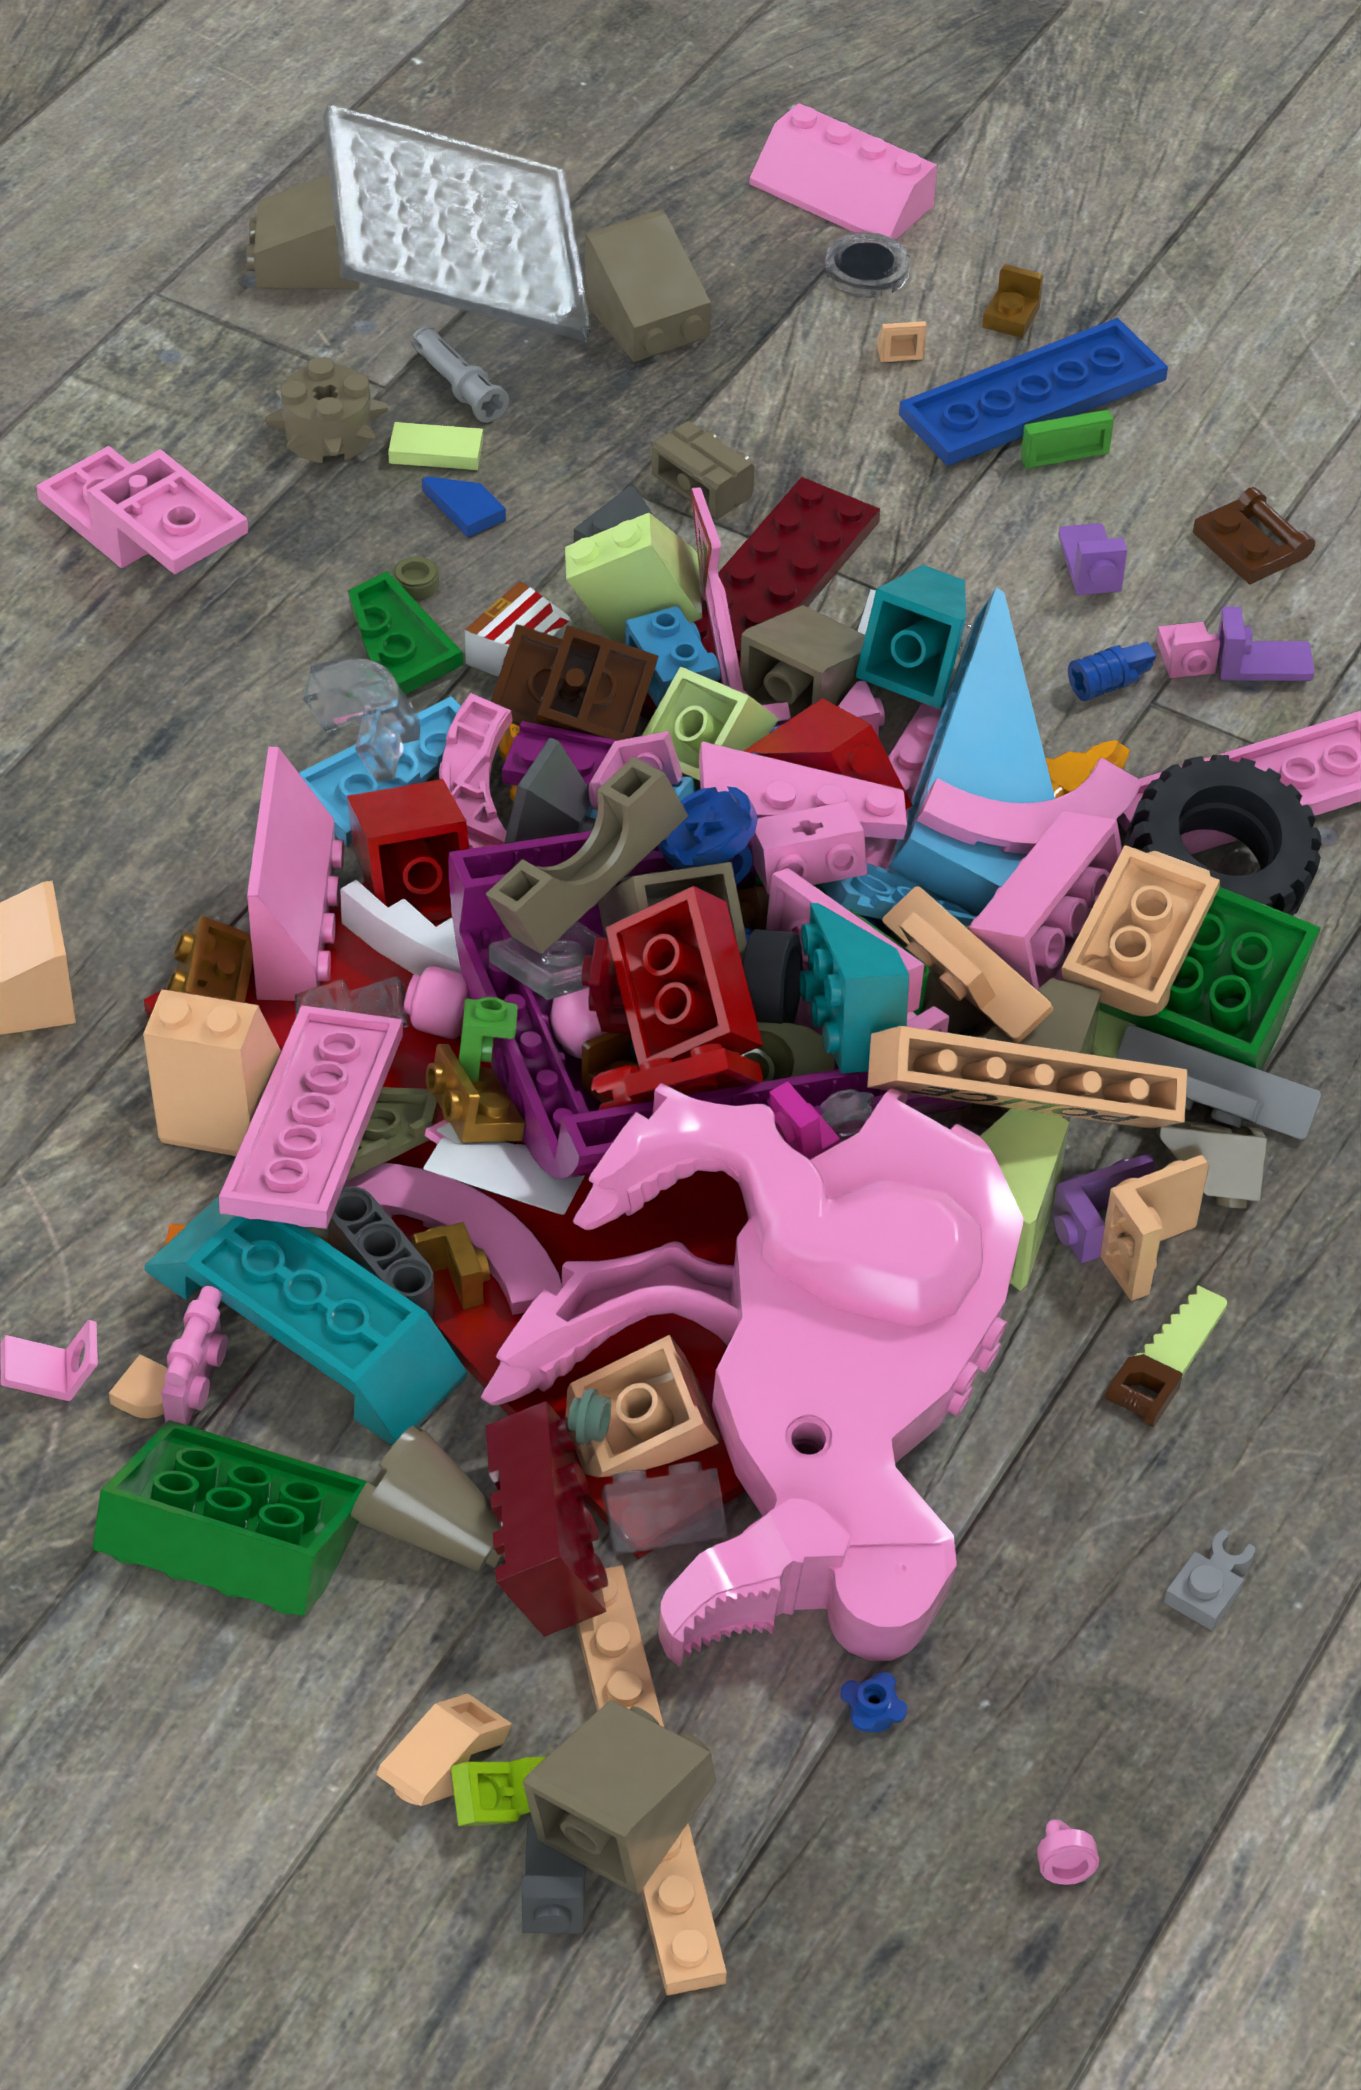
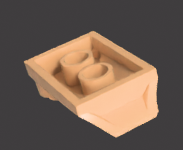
(1141, 930)

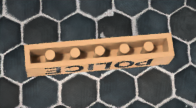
(1027, 1077)

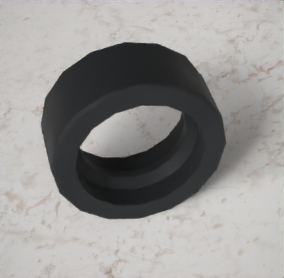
(773, 973)

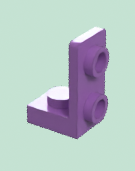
(1259, 660)

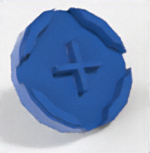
(713, 832)

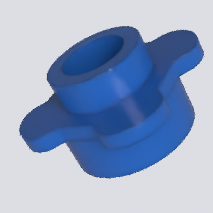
(869, 1716)

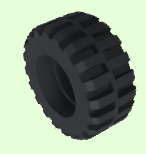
(1240, 803)

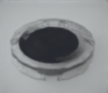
(867, 264)

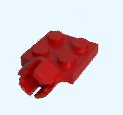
(706, 1070)

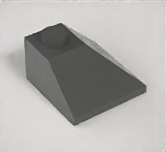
(550, 798)

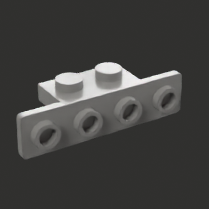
(1227, 1085)

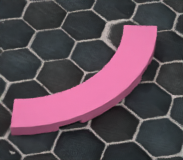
(468, 765)
(1021, 825)
(510, 1247)

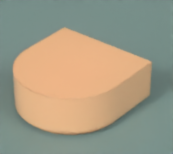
(140, 1389)

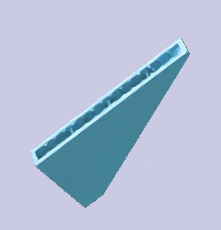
(984, 747)

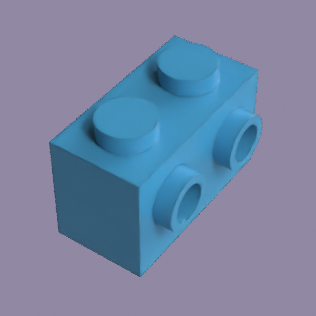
(676, 644)

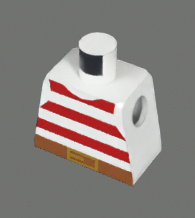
(491, 632)

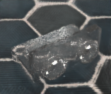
(664, 1509)

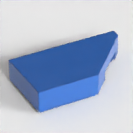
(465, 504)

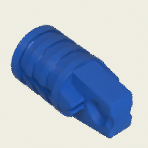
(1109, 670)

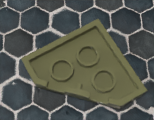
(395, 1127)

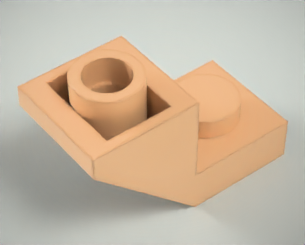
(442, 1738)

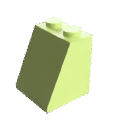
(634, 573)
(1031, 1159)

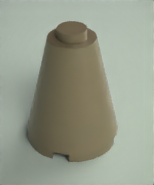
(429, 1503)

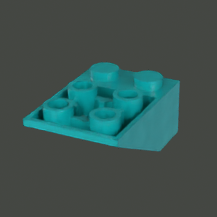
(852, 986)

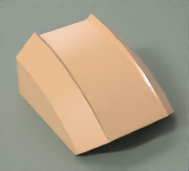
(654, 1411)

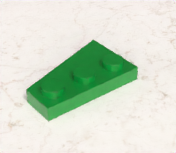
(401, 633)

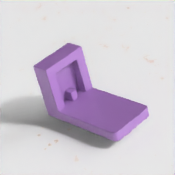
(1093, 559)
(1083, 1195)

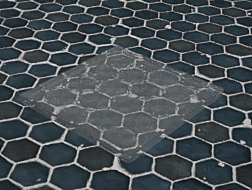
(454, 223)

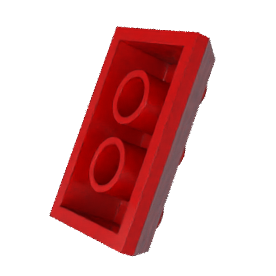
(683, 978)

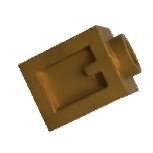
(1014, 301)

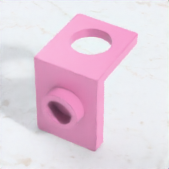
(47, 1368)

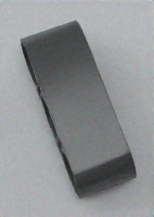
(376, 1243)

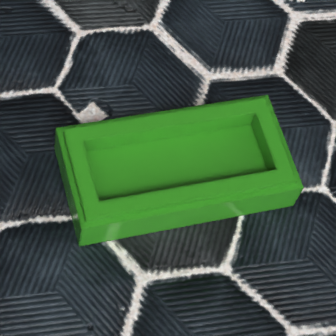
(1067, 438)

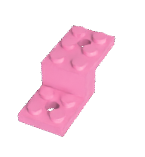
(142, 509)

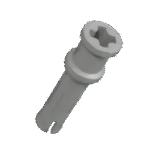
(468, 382)

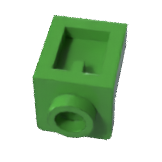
(481, 1022)

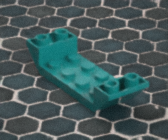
(320, 1310)

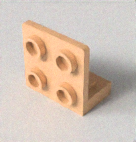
(1144, 1214)

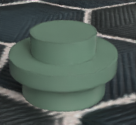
(590, 1416)

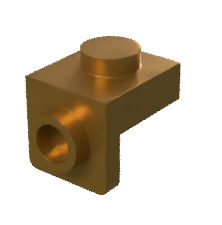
(453, 1249)

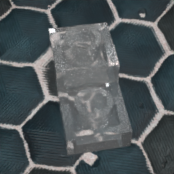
(378, 999)

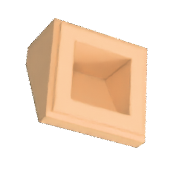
(901, 341)

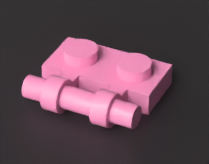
(194, 1357)

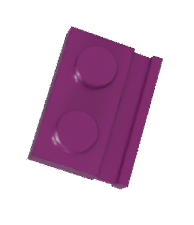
(583, 749)

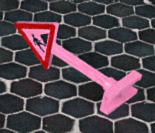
(714, 593)

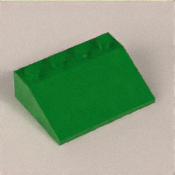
(1234, 981)
(229, 1517)

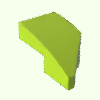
(491, 1791)

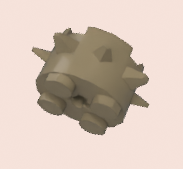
(326, 411)

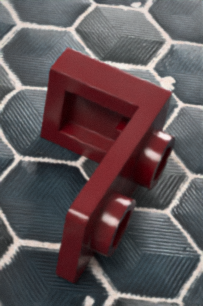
(604, 989)

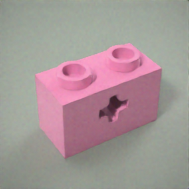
(813, 842)

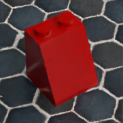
(831, 742)
(406, 843)

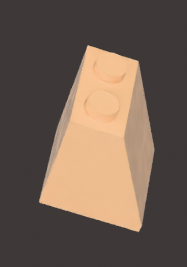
(33, 963)
(207, 1069)

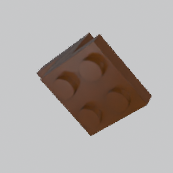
(574, 682)

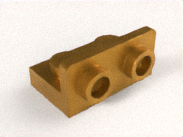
(213, 961)
(474, 1109)

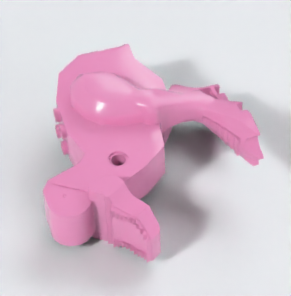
(848, 1337)

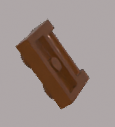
(1244, 545)

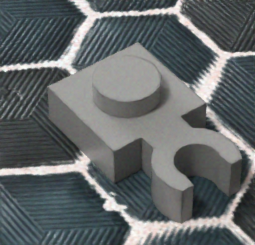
(1210, 1586)

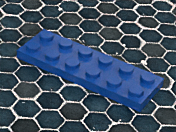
(1032, 388)

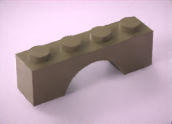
(632, 818)

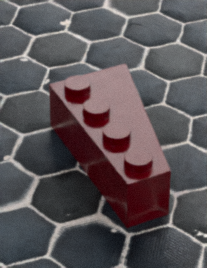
(543, 1520)

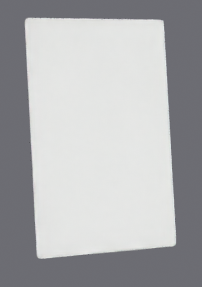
(503, 1170)

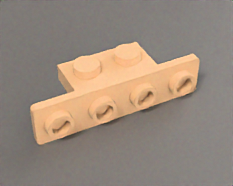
(967, 965)

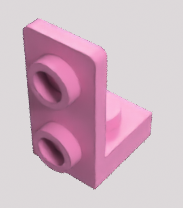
(652, 749)

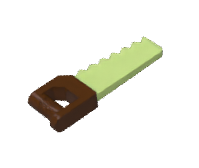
(1167, 1357)

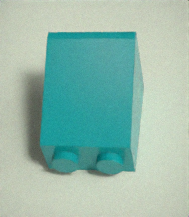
(915, 635)

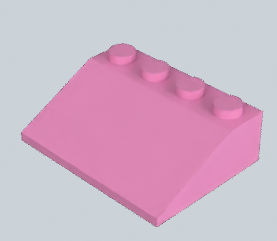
(292, 884)

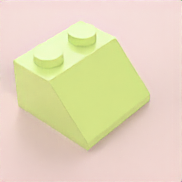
(707, 712)

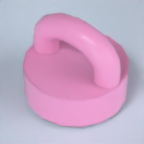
(1067, 1854)

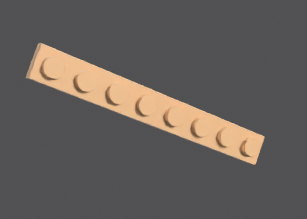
(675, 1893)

